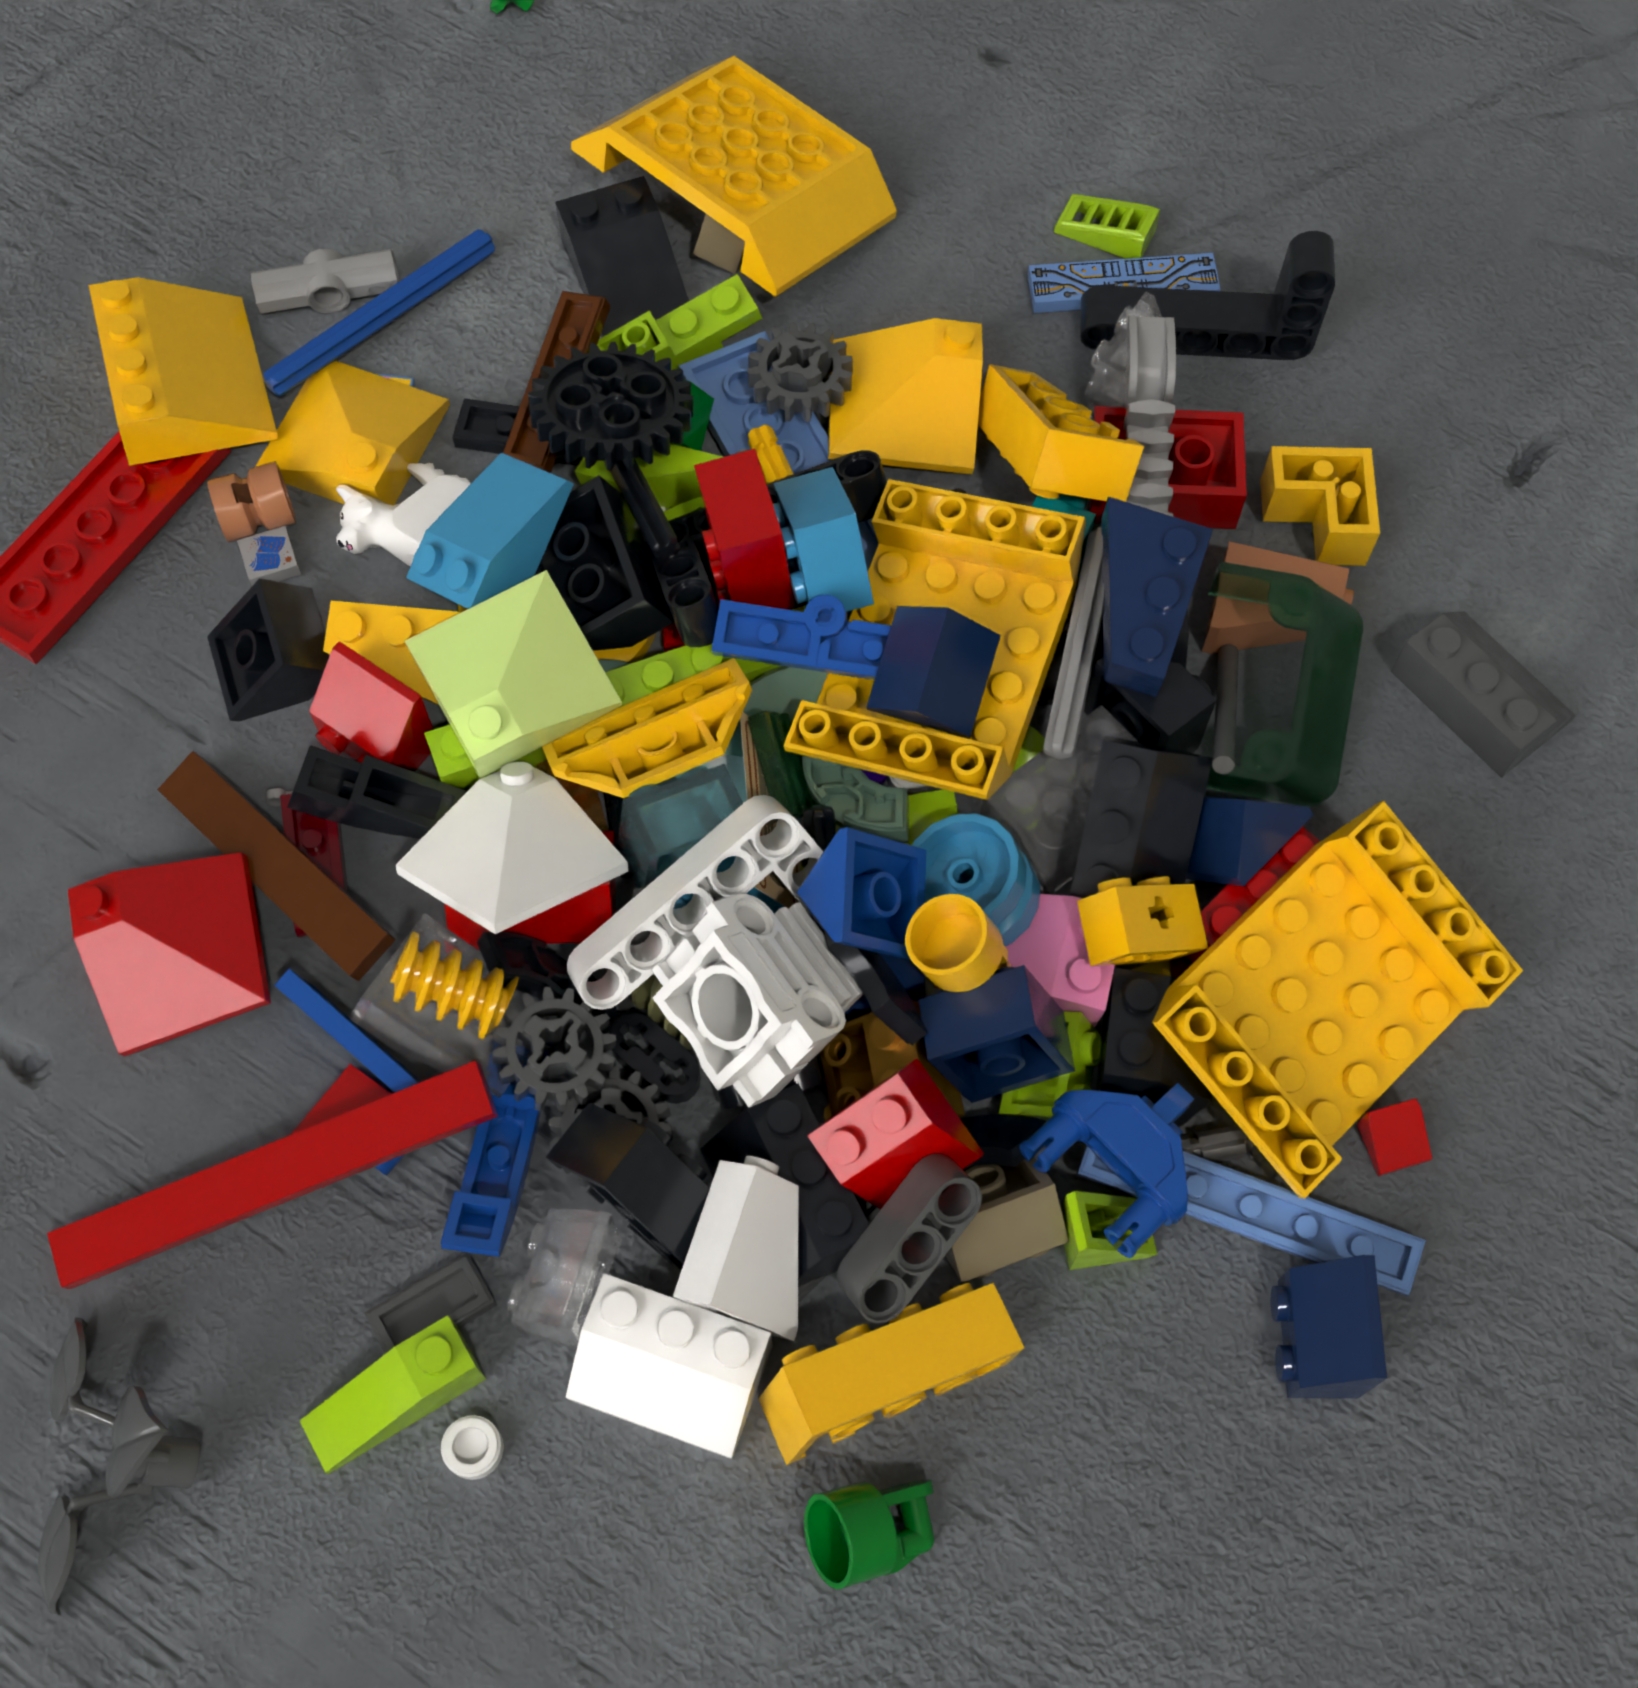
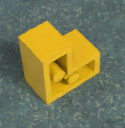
(1330, 490)

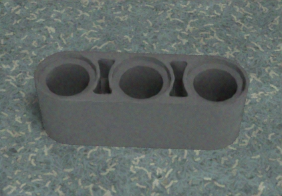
(904, 1266)

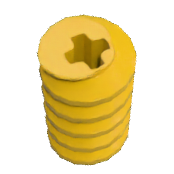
(451, 986)

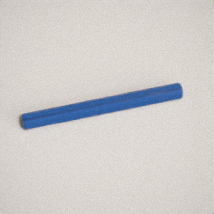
(378, 313)

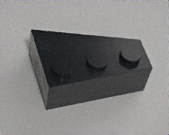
(637, 1177)

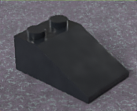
(621, 251)

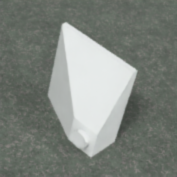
(511, 850)

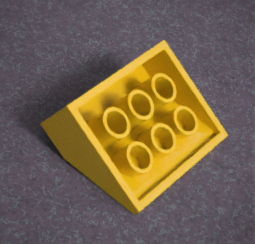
(180, 369)

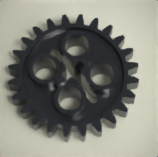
(611, 405)

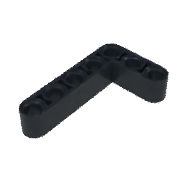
(1233, 322)
(687, 574)

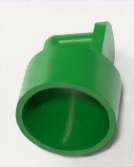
(855, 1534)

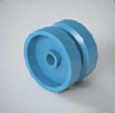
(985, 863)

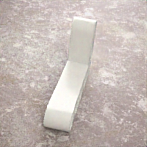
(695, 874)

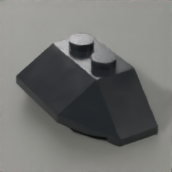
(1134, 1052)

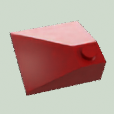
(170, 947)

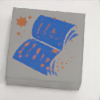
(269, 556)

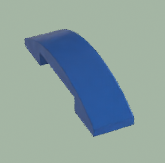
(493, 1177)

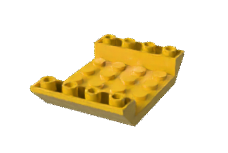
(755, 166)
(989, 562)
(1331, 991)

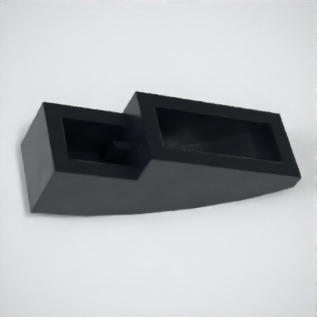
(370, 794)

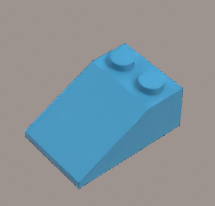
(491, 533)

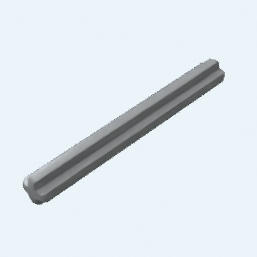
(1078, 654)

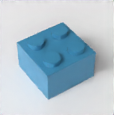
(822, 539)

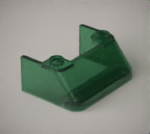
(1307, 761)

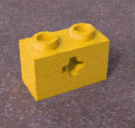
(1141, 922)

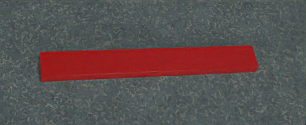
(271, 1175)

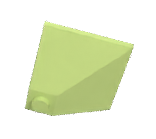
(513, 673)

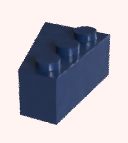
(1147, 590)

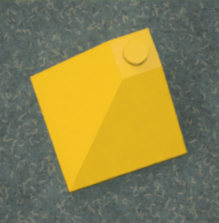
(912, 396)
(354, 433)

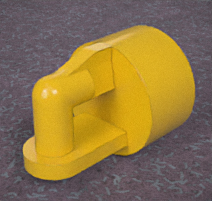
(955, 943)

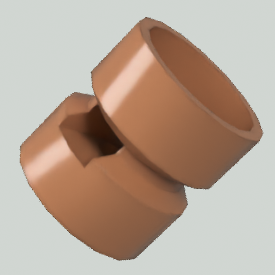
(233, 499)

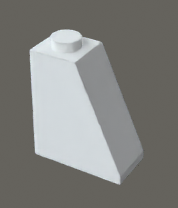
(746, 1249)

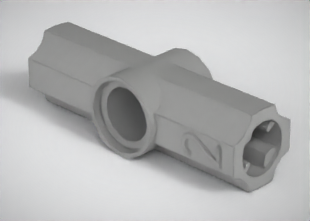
(324, 281)

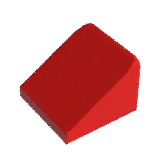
(1395, 1137)

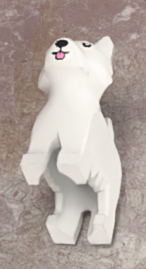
(397, 527)

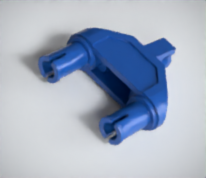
(1134, 1142)

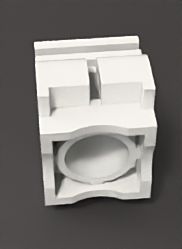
(755, 994)

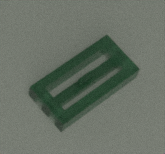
(780, 768)

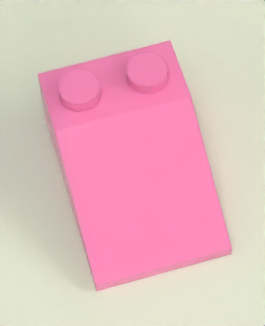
(1059, 958)

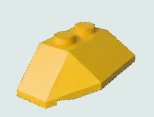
(655, 734)

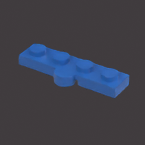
(806, 640)

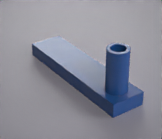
(350, 1036)

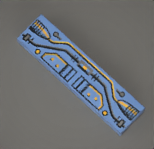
(1062, 284)

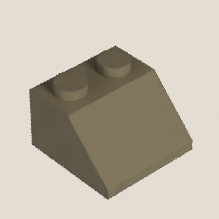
(1015, 1220)

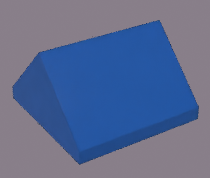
(866, 890)

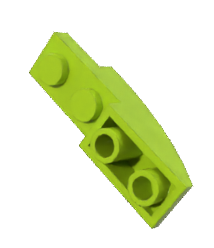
(691, 328)

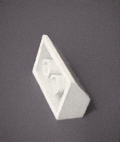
(668, 1365)

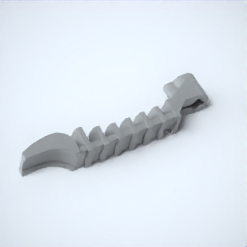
(1149, 407)

